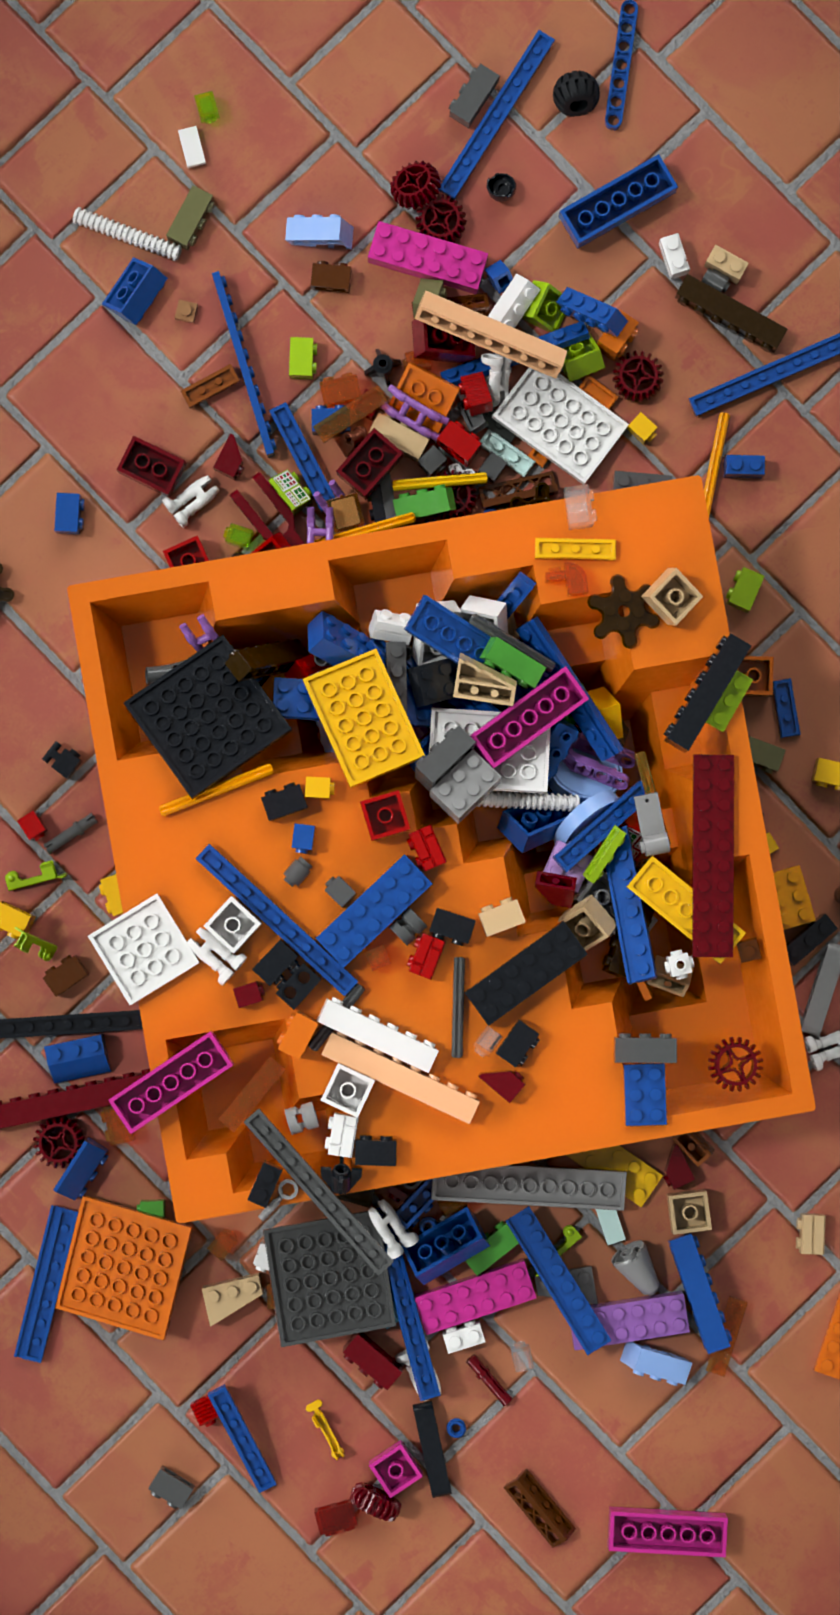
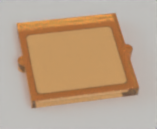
(346, 512)

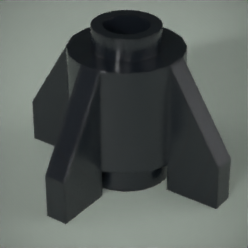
(382, 371)
(341, 1178)

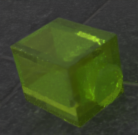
(207, 107)
(238, 536)

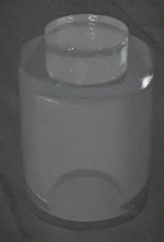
(487, 1042)
(522, 1356)

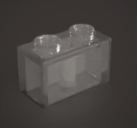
(579, 507)

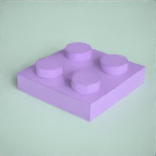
(576, 871)

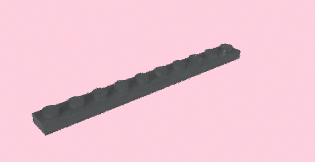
(318, 1191)

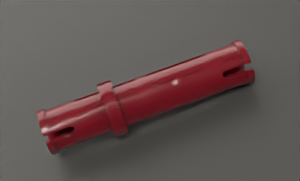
(489, 1380)

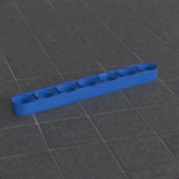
(624, 56)

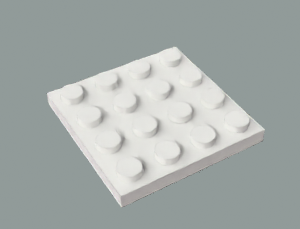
(143, 949)

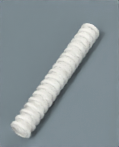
(127, 234)
(531, 801)

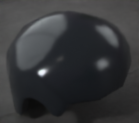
(501, 187)

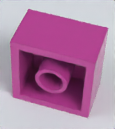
(395, 1468)

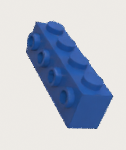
(591, 311)
(561, 738)
(416, 1204)

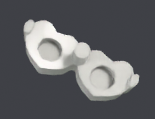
(456, 466)

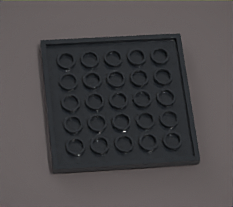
(206, 718)

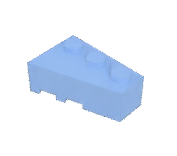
(319, 231)
(656, 1363)

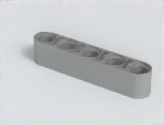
(822, 990)

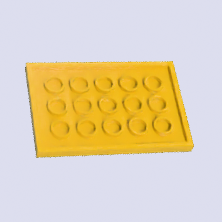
(363, 718)

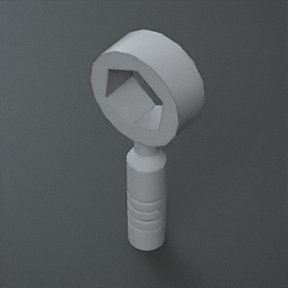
(276, 1202)

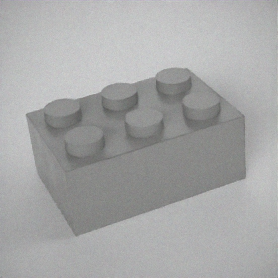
(465, 786)

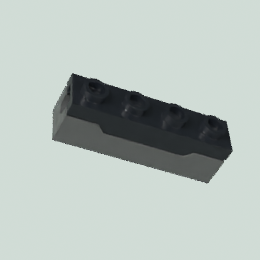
(382, 501)

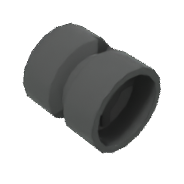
(408, 926)

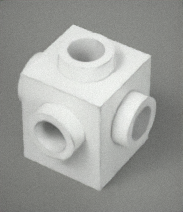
(671, 964)

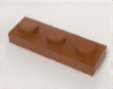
(210, 386)

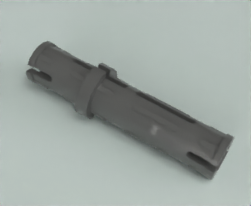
(76, 829)

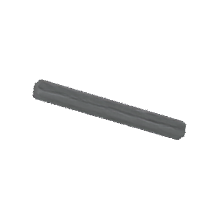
(494, 631)
(458, 1007)

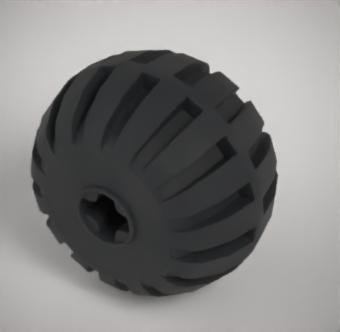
(576, 93)

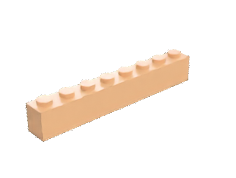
(490, 334)
(400, 1077)

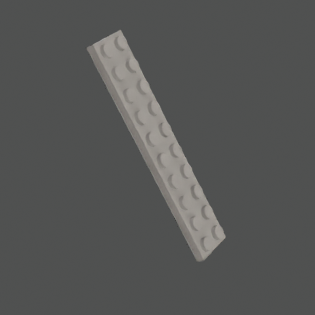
(536, 1187)

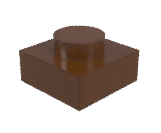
(749, 950)

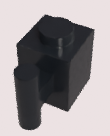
(65, 763)

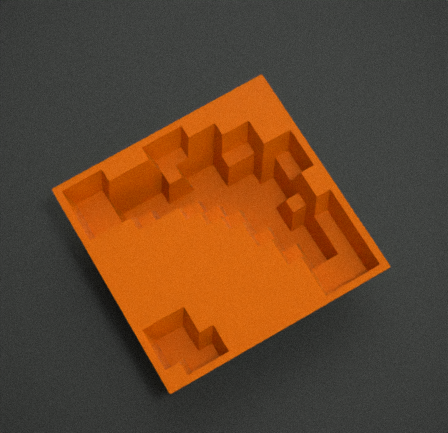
(570, 1077)

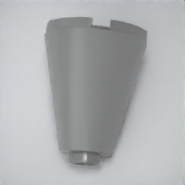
(637, 1267)

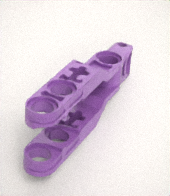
(584, 765)

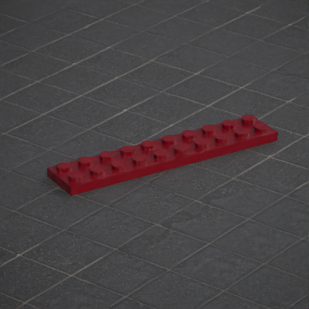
(713, 856)

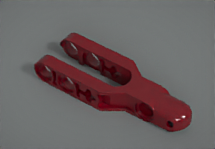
(290, 535)

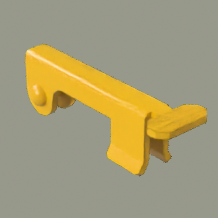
(320, 1421)

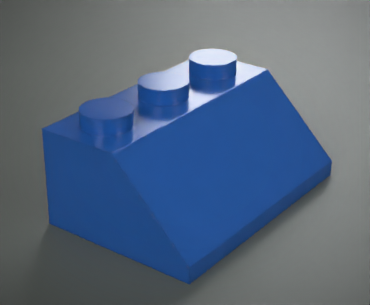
(135, 291)
(77, 1058)
(82, 1169)

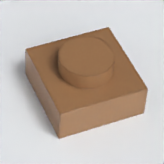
(186, 311)

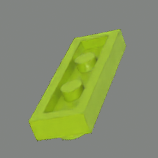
(729, 701)
(604, 854)

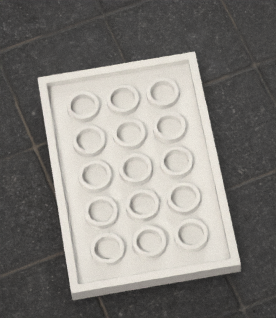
(560, 422)
(521, 772)

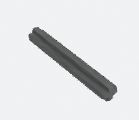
(325, 1031)

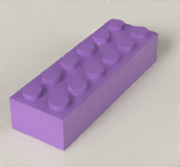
(641, 1318)

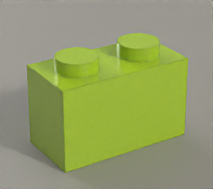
(301, 358)
(745, 589)

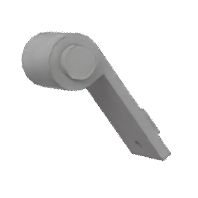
(651, 825)

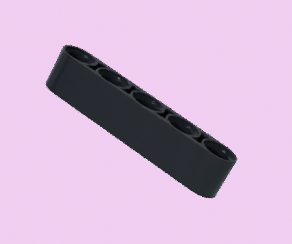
(432, 1449)

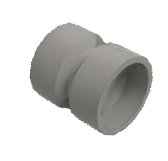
(308, 1114)

